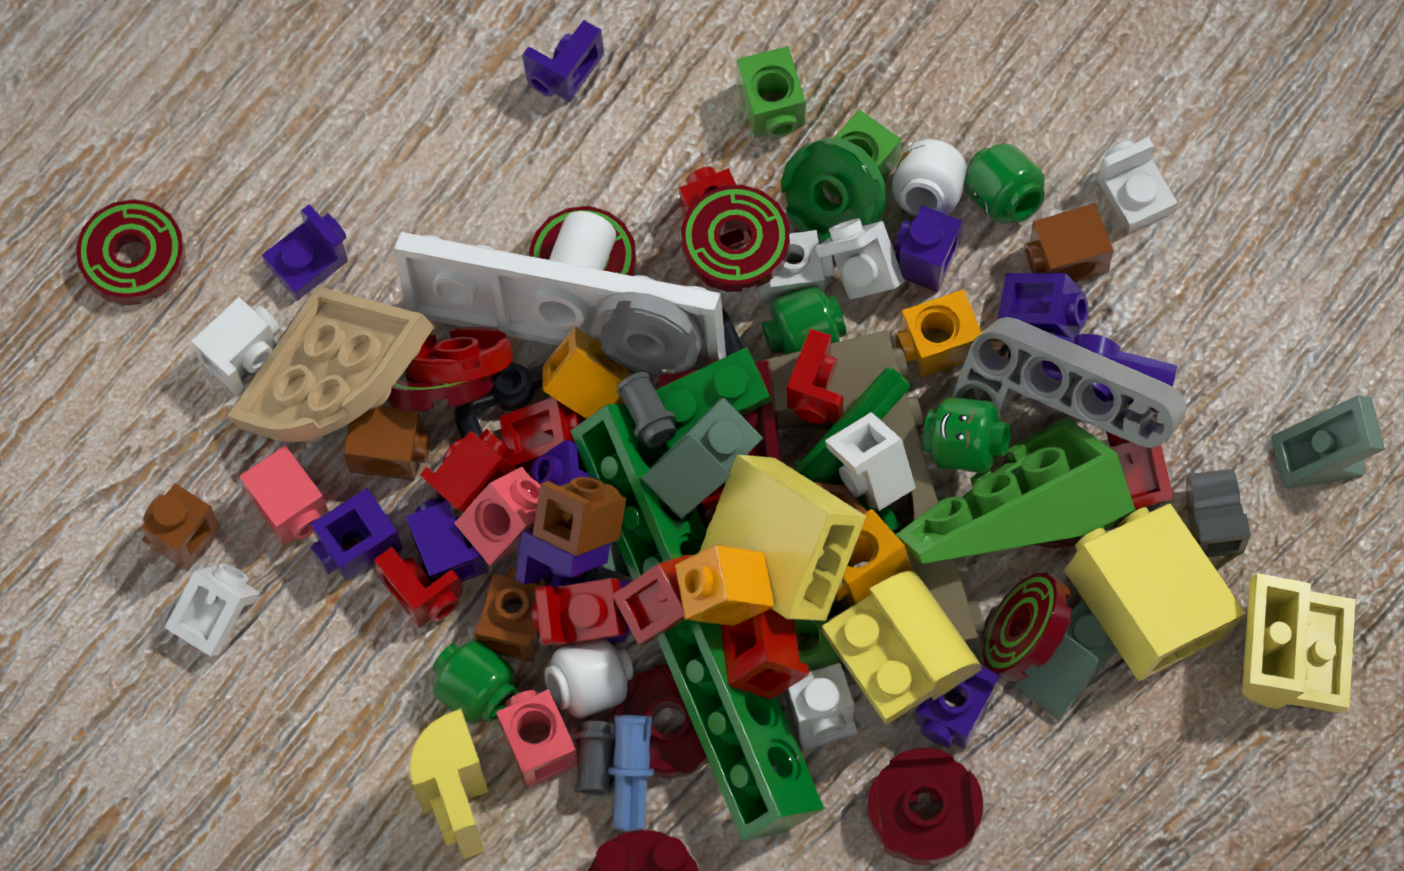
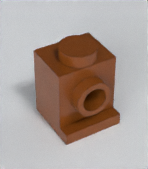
(585, 506)
(179, 526)
(505, 632)

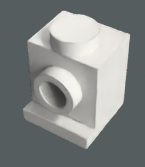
(799, 276)
(236, 343)
(872, 461)
(821, 707)

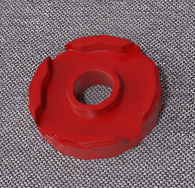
(464, 357)

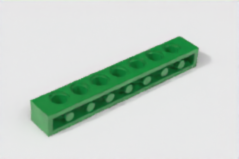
(739, 731)

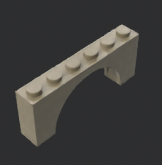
(857, 367)

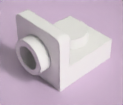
(1135, 184)
(862, 257)
(211, 607)

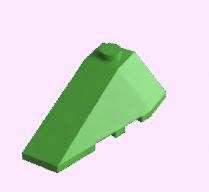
(1049, 490)

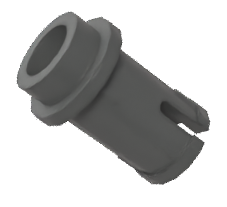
(652, 421)
(594, 757)

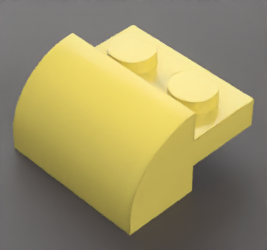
(900, 646)
(1297, 646)
(447, 775)

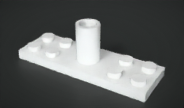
(536, 295)

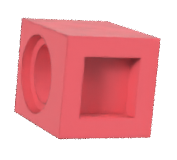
(284, 495)
(500, 515)
(545, 758)

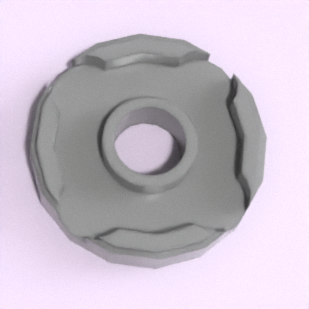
(647, 333)

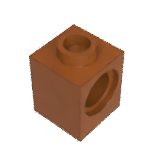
(1070, 244)
(387, 443)

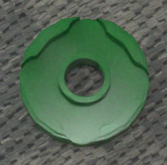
(848, 168)

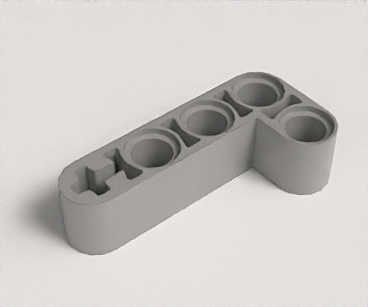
(1075, 391)

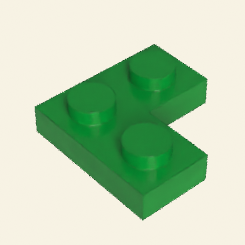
(730, 377)

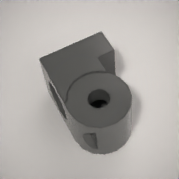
(1216, 513)

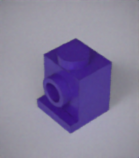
(927, 247)
(355, 518)
(442, 543)
(957, 724)

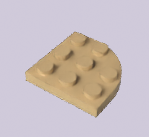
(330, 367)

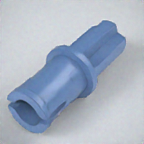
(631, 771)

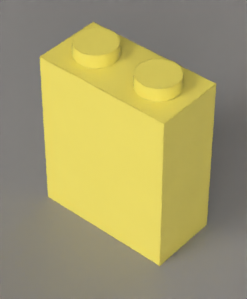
(795, 524)
(1153, 590)

